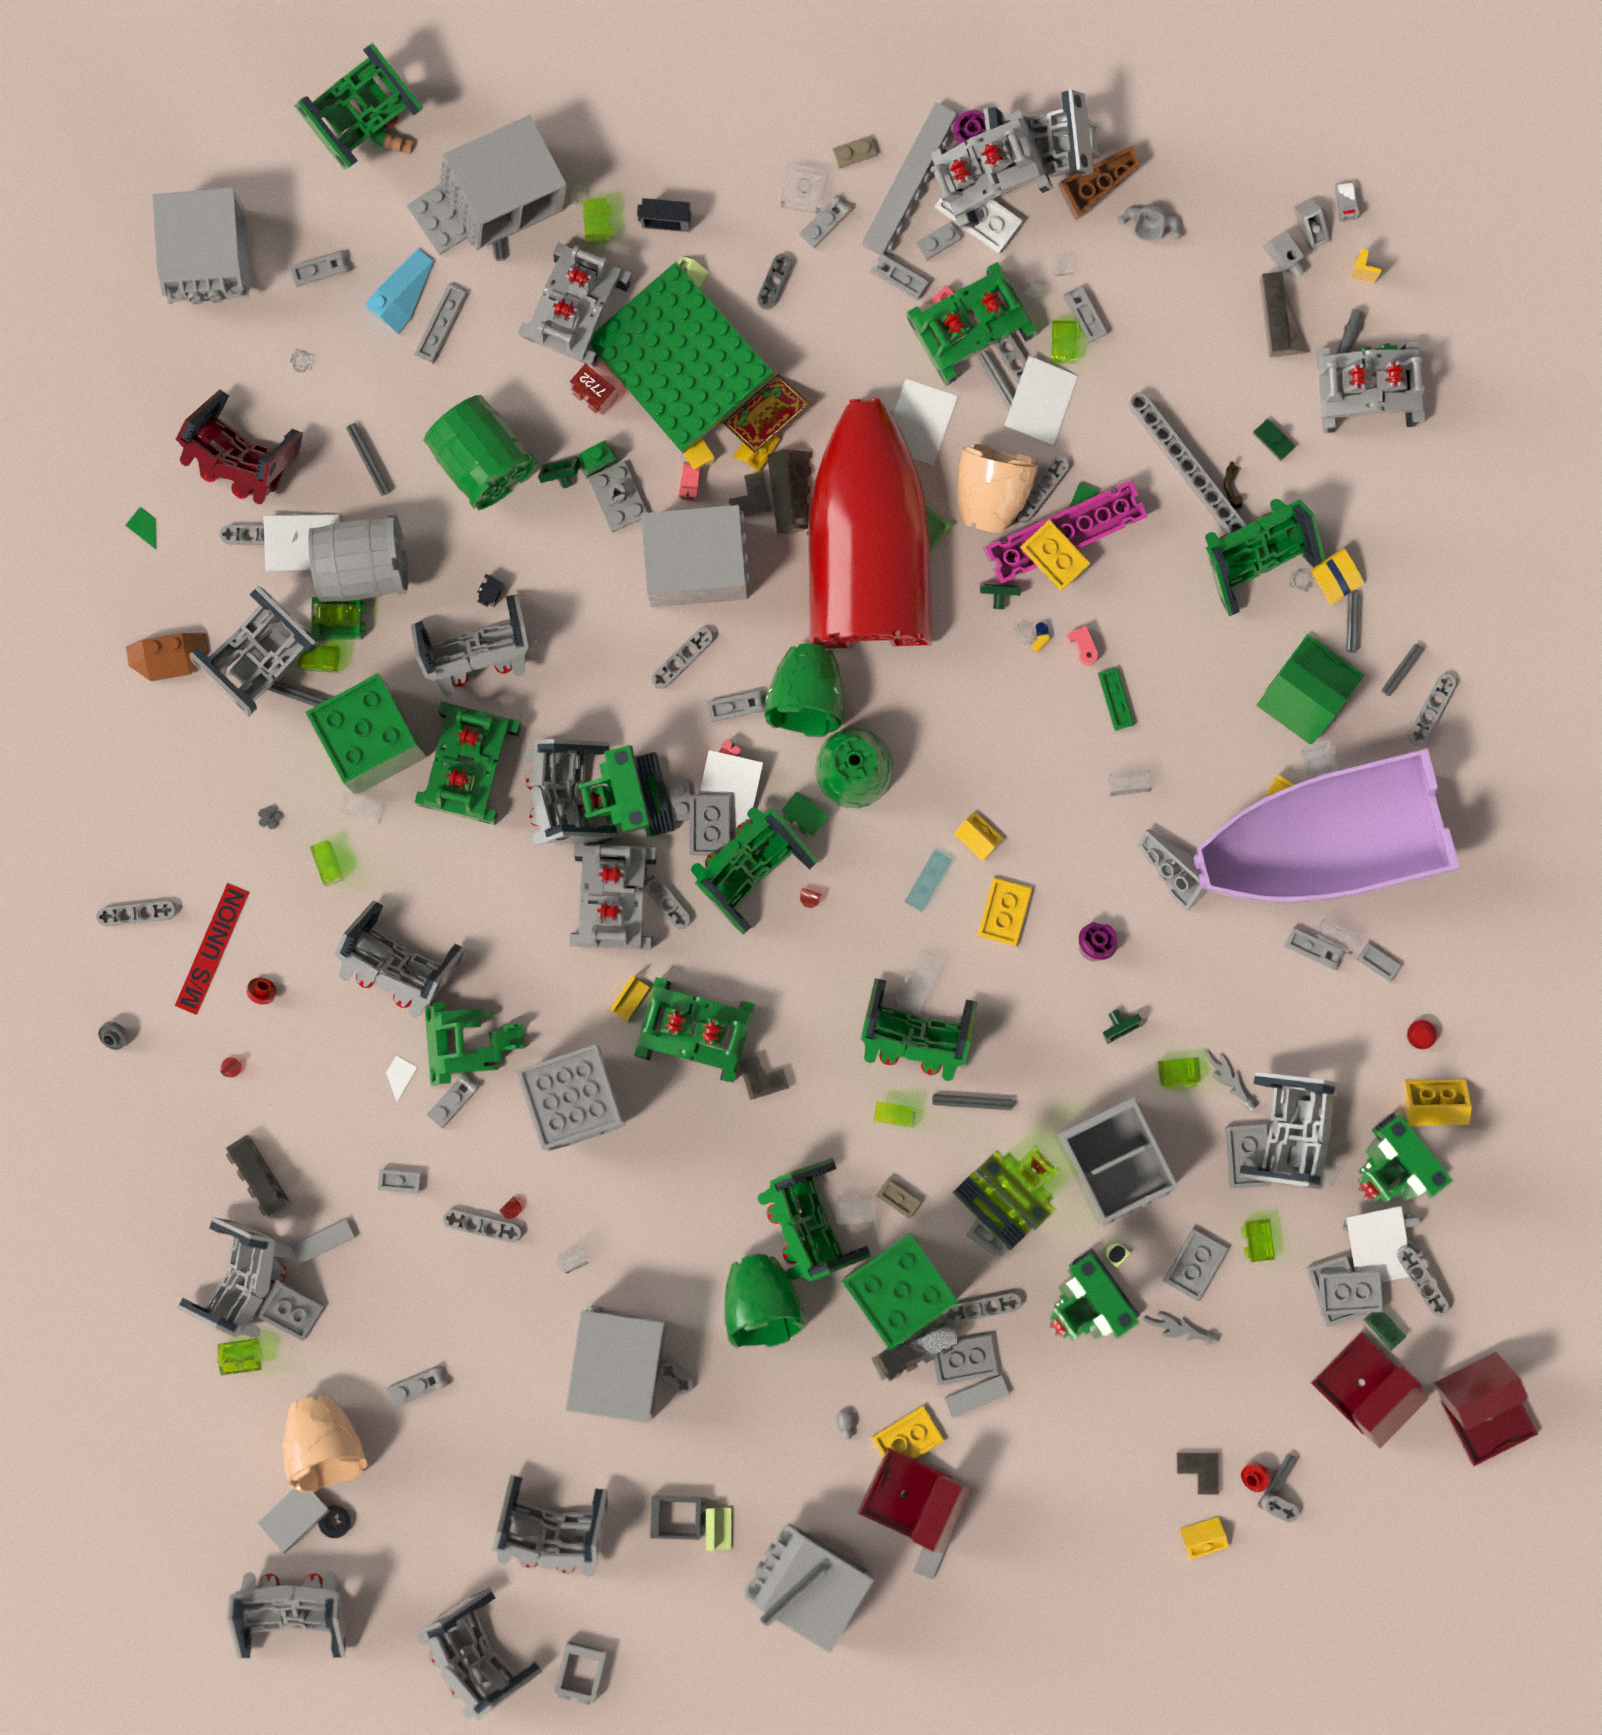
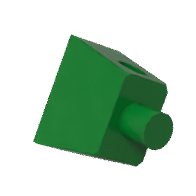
(597, 458)

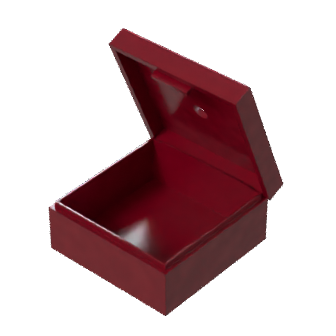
(1481, 1393)
(1383, 1402)
(931, 1505)

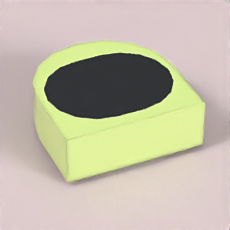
(1116, 1254)

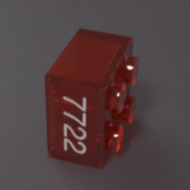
(593, 389)

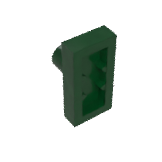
(1274, 440)
(560, 470)
(1000, 593)
(1121, 1026)

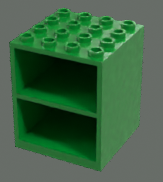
(366, 734)
(899, 1291)

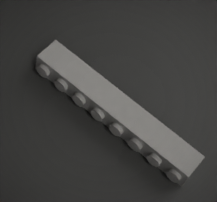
(908, 180)

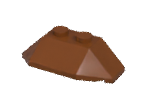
(165, 655)

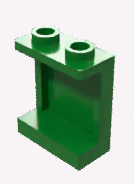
(324, 632)

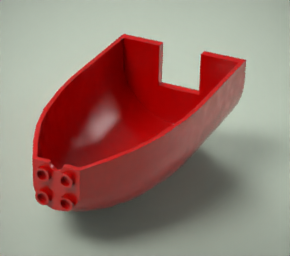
(869, 536)

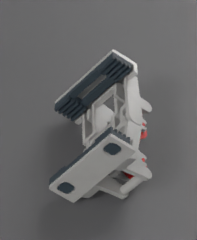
(400, 967)
(1310, 1116)
(303, 1607)

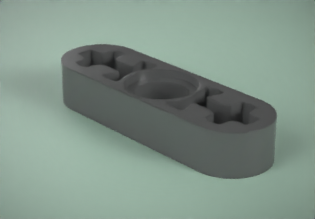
(774, 266)

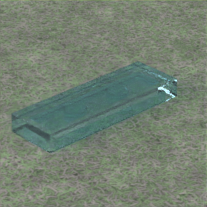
(928, 880)

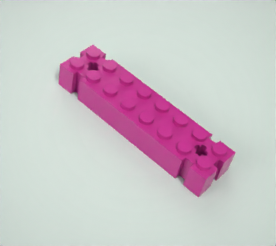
(1079, 523)

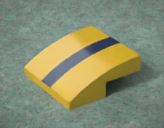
(1337, 576)

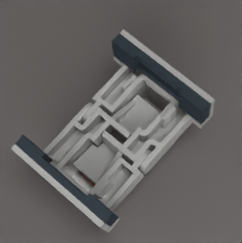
(452, 658)

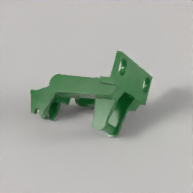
(460, 1062)

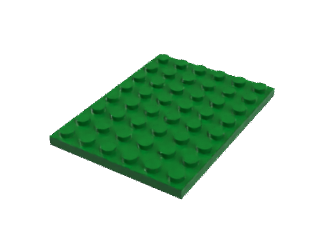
(680, 357)

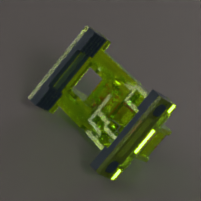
(1018, 1186)

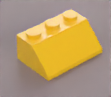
(1437, 1102)

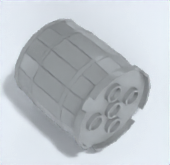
(358, 559)

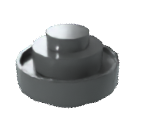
(113, 1035)

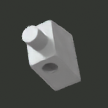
(1278, 250)

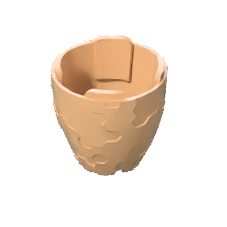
(993, 486)
(320, 1445)

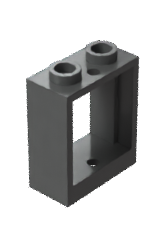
(655, 1518)

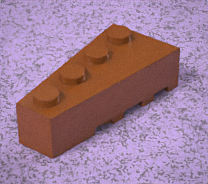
(1085, 191)

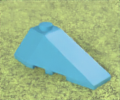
(398, 295)

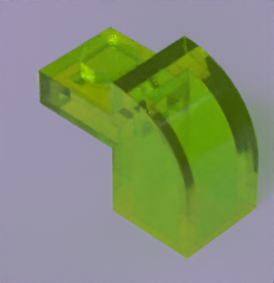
(336, 615)
(894, 1114)

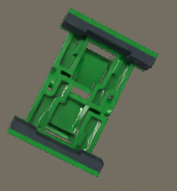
(1246, 552)

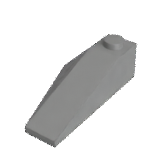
(1175, 868)

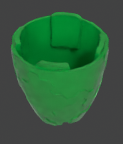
(806, 692)
(849, 784)
(761, 1303)

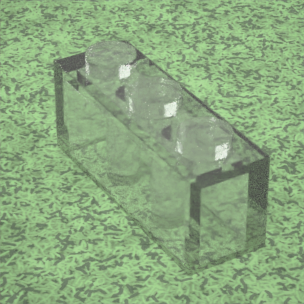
(919, 982)

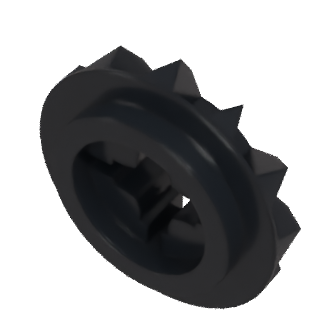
(339, 1530)

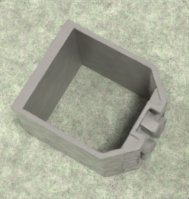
(201, 245)
(571, 1098)
(827, 1604)

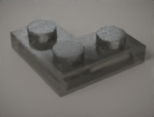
(757, 499)
(761, 1084)
(1205, 1467)

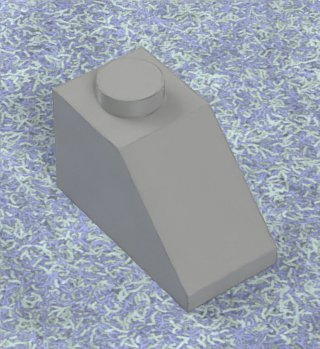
(1312, 223)

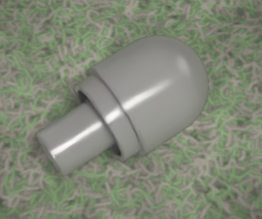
(845, 1423)

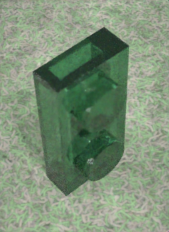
(1385, 1329)

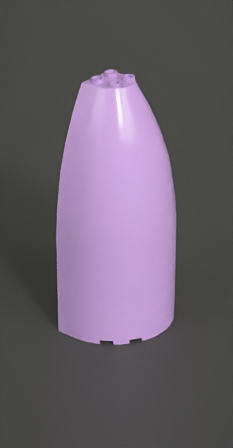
(1333, 837)

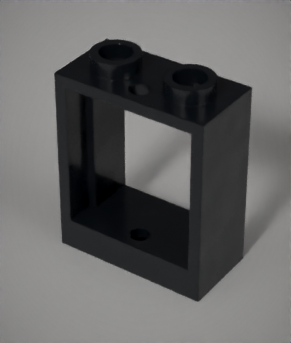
(664, 215)

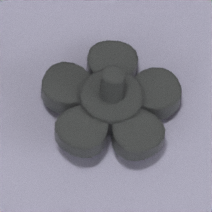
(269, 817)

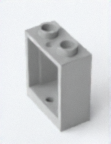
(584, 1651)

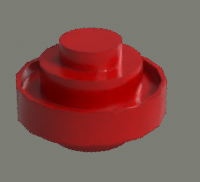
(261, 991)
(1421, 1034)
(1256, 1477)

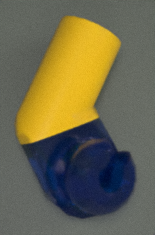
(1042, 636)

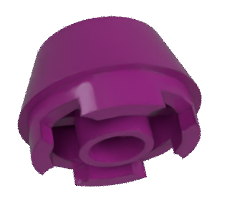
(969, 125)
(1097, 941)

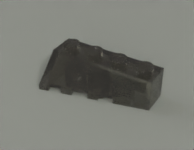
(1281, 325)
(790, 489)
(258, 1176)
(915, 1350)

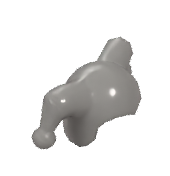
(1150, 222)

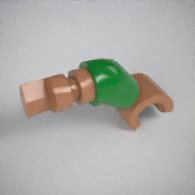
(382, 140)

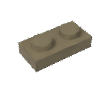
(854, 152)
(898, 1198)

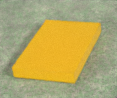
(1055, 555)
(1004, 912)
(910, 1435)

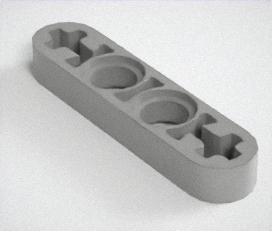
(1009, 357)
(1041, 489)
(257, 540)
(684, 660)
(1429, 708)
(665, 894)
(136, 913)
(482, 1226)
(1422, 1281)
(981, 1306)

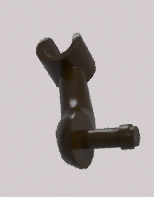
(1231, 472)

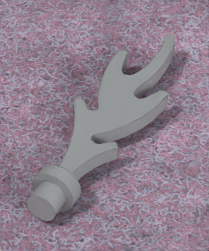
(1227, 1080)
(1177, 1330)

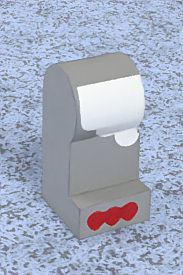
(1346, 202)

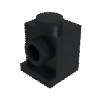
(490, 591)

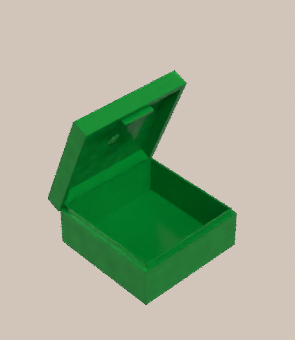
(1309, 689)

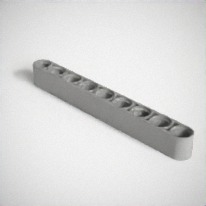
(1185, 456)

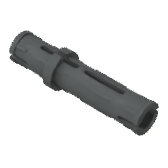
(1350, 331)

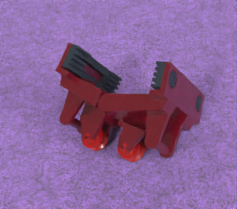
(244, 463)

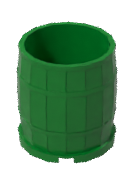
(479, 451)

